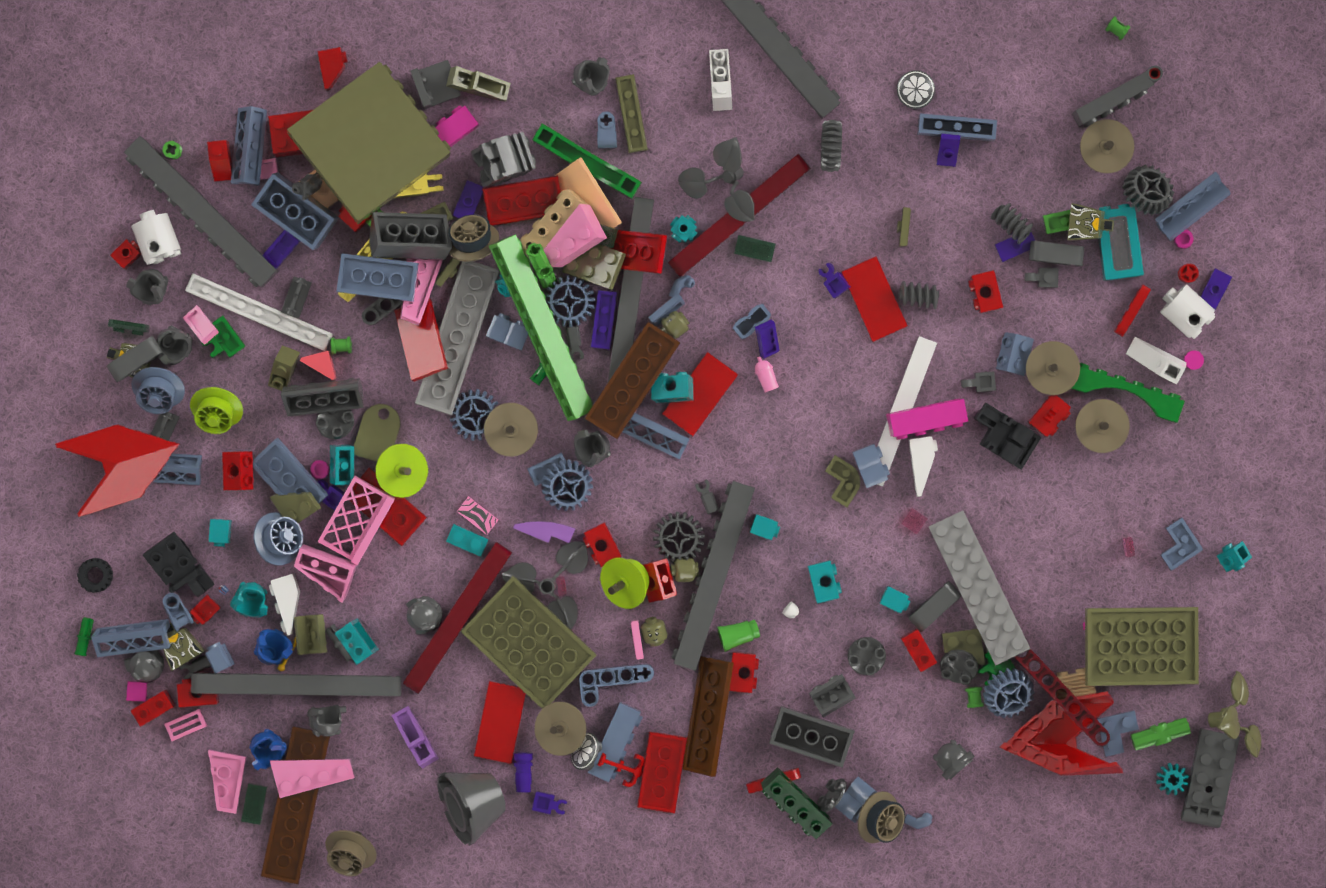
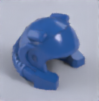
(272, 646)
(267, 747)

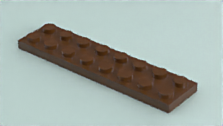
(293, 814)

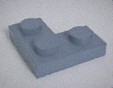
(1185, 545)
(1115, 726)

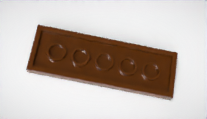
(632, 380)
(708, 716)

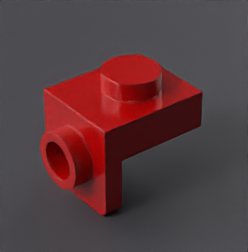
(204, 610)

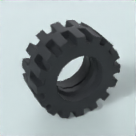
(83, 575)

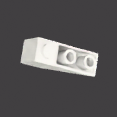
(720, 79)
(1157, 360)
(287, 596)

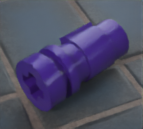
(523, 772)

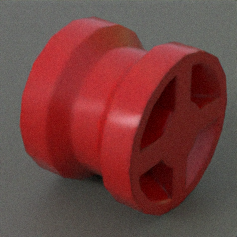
(1192, 273)

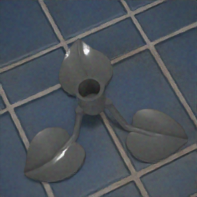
(727, 155)
(574, 559)

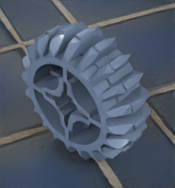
(586, 300)
(458, 418)
(560, 489)
(1008, 687)

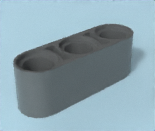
(1056, 253)
(380, 313)
(134, 359)
(935, 606)

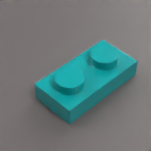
(467, 540)

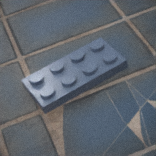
(377, 277)
(285, 472)

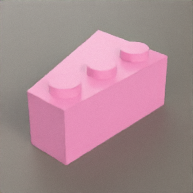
(575, 237)
(327, 570)

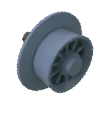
(157, 389)
(277, 538)

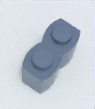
(746, 326)
(507, 332)
(870, 465)
(219, 657)
(855, 798)

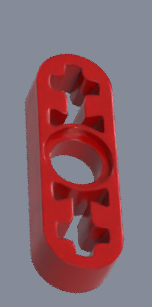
(1134, 307)
(756, 786)

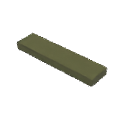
(631, 113)

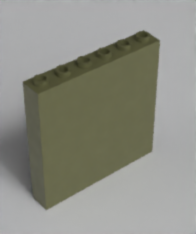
(369, 142)

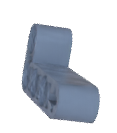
(617, 679)

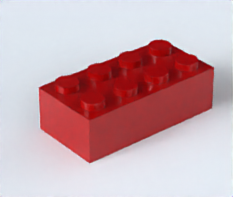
(281, 142)

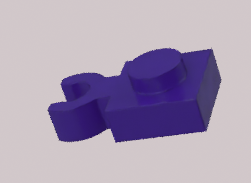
(835, 282)
(334, 494)
(545, 803)

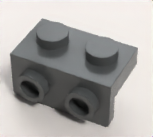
(832, 695)

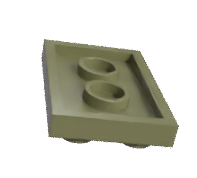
(597, 265)

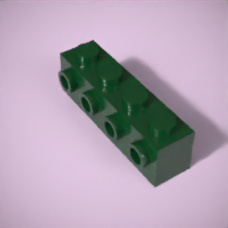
(796, 803)

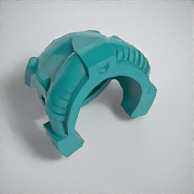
(250, 600)

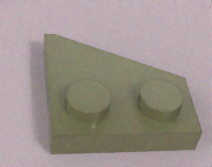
(296, 505)
(965, 640)

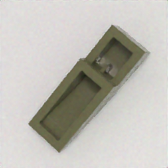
(478, 83)

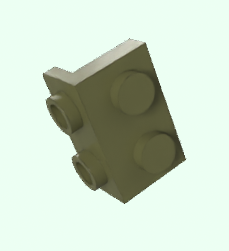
(310, 634)

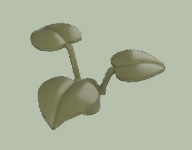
(1228, 719)

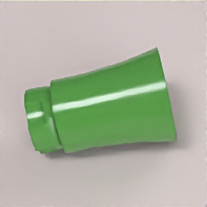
(737, 634)

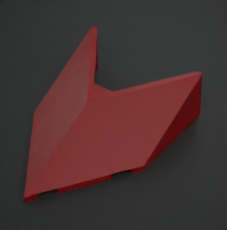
(129, 463)
(1052, 742)

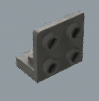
(432, 84)

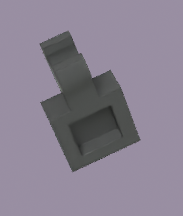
(1046, 277)
(983, 382)

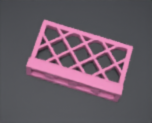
(372, 523)

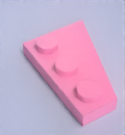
(227, 779)

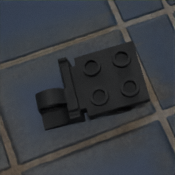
(1006, 436)
(176, 564)

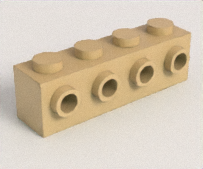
(553, 220)

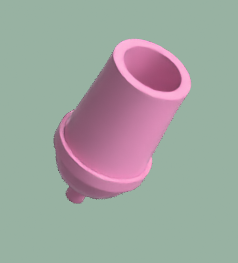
(766, 375)

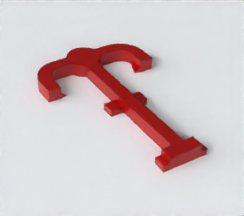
(637, 771)

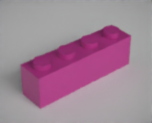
(456, 126)
(927, 417)

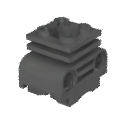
(504, 159)

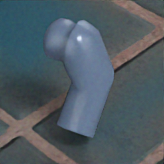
(682, 282)
(920, 822)

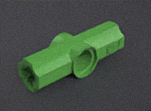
(541, 265)
(1160, 734)

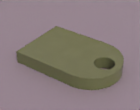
(375, 433)

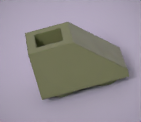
(283, 368)

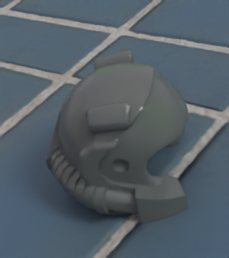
(591, 76)
(148, 286)
(174, 344)
(591, 447)
(424, 614)
(145, 666)
(326, 720)
(952, 759)

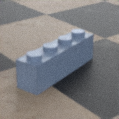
(966, 127)
(616, 737)

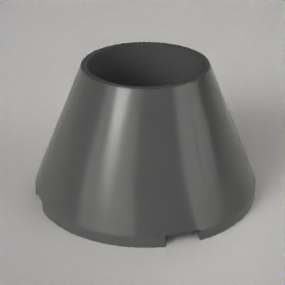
(472, 803)

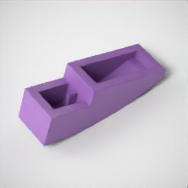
(545, 530)
(415, 737)

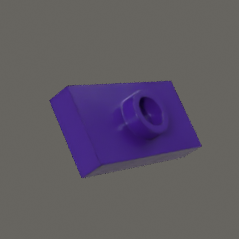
(948, 150)
(468, 200)
(1010, 248)
(281, 249)
(1215, 287)
(767, 339)

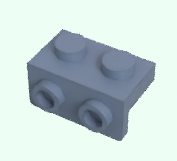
(1014, 353)

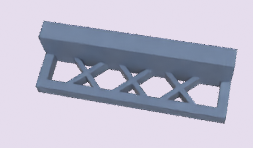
(250, 146)
(1192, 206)
(658, 429)
(181, 465)
(131, 631)

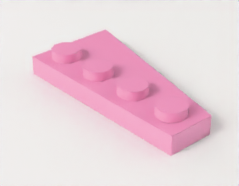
(426, 277)
(305, 775)

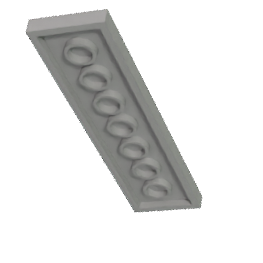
(459, 335)
(979, 588)

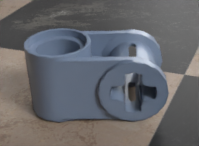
(606, 134)
(178, 614)

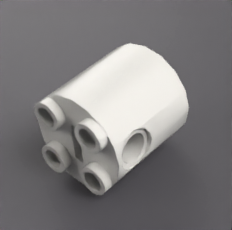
(156, 237)
(1184, 304)

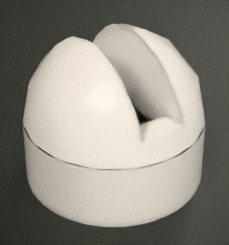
(791, 610)

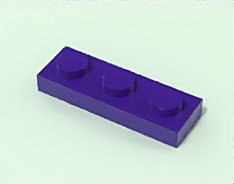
(604, 319)

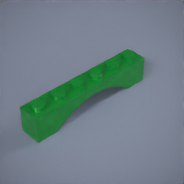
(599, 168)
(1163, 405)

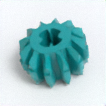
(1167, 784)

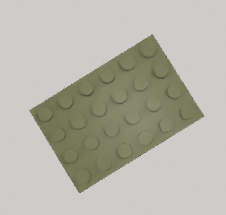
(528, 642)
(1141, 646)

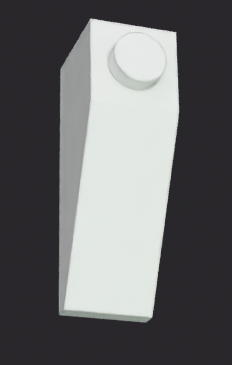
(922, 457)

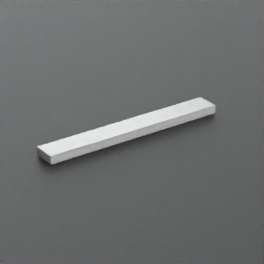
(259, 312)
(907, 394)

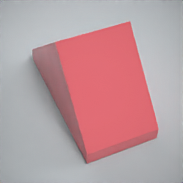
(322, 363)

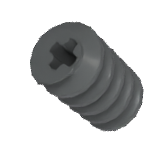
(1012, 222)
(918, 294)

